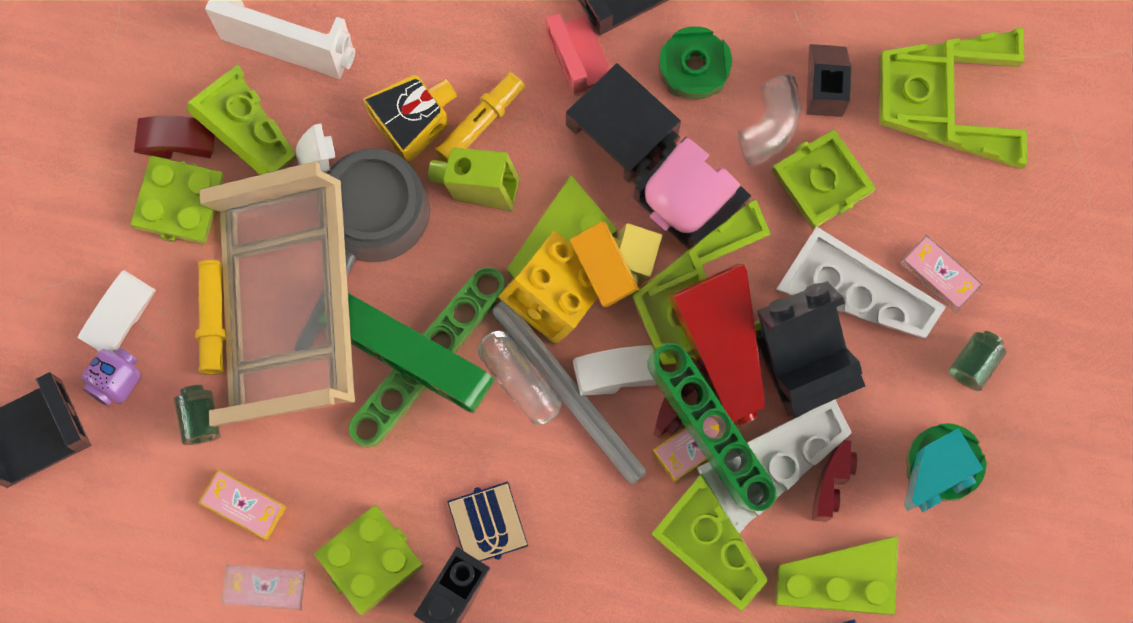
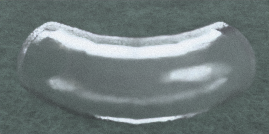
(778, 122)
(519, 377)

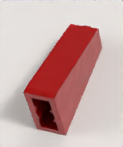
(723, 338)

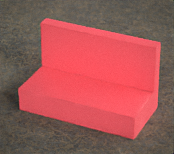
(577, 51)

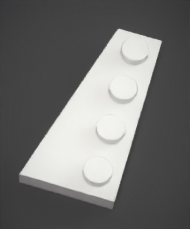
(866, 287)
(784, 454)

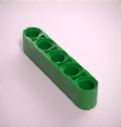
(417, 356)
(728, 437)

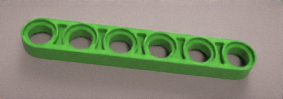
(411, 389)

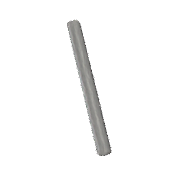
(569, 392)

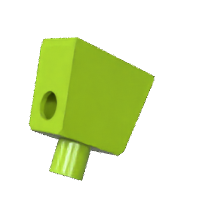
(478, 177)

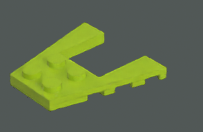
(920, 95)
(652, 298)

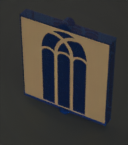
(488, 522)

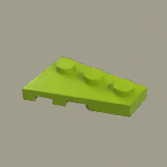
(239, 121)
(568, 215)
(711, 545)
(844, 580)

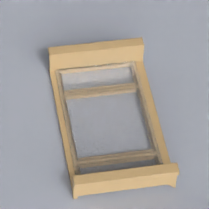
(283, 293)

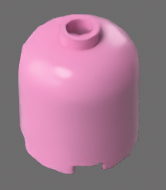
(687, 189)

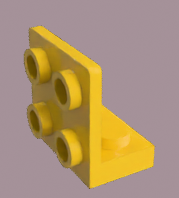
(551, 290)

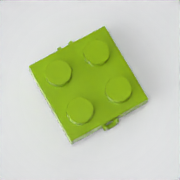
(823, 179)
(171, 201)
(368, 560)

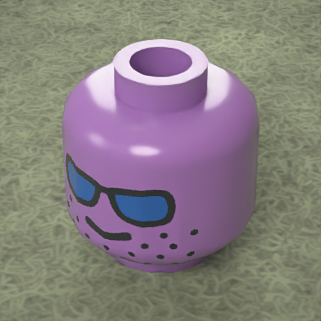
(111, 376)

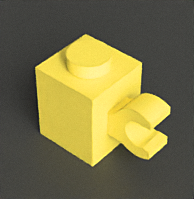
(639, 250)

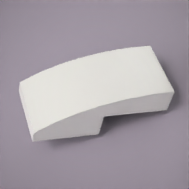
(315, 147)
(116, 312)
(612, 369)

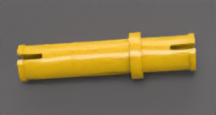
(490, 108)
(210, 318)

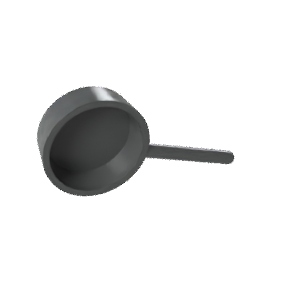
(381, 205)

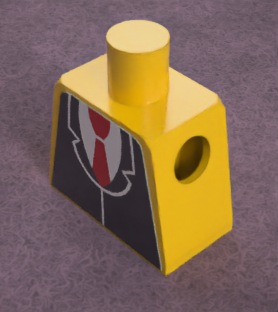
(410, 114)

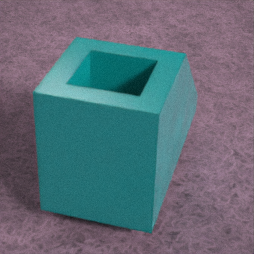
(939, 467)

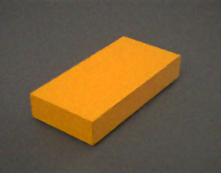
(604, 264)

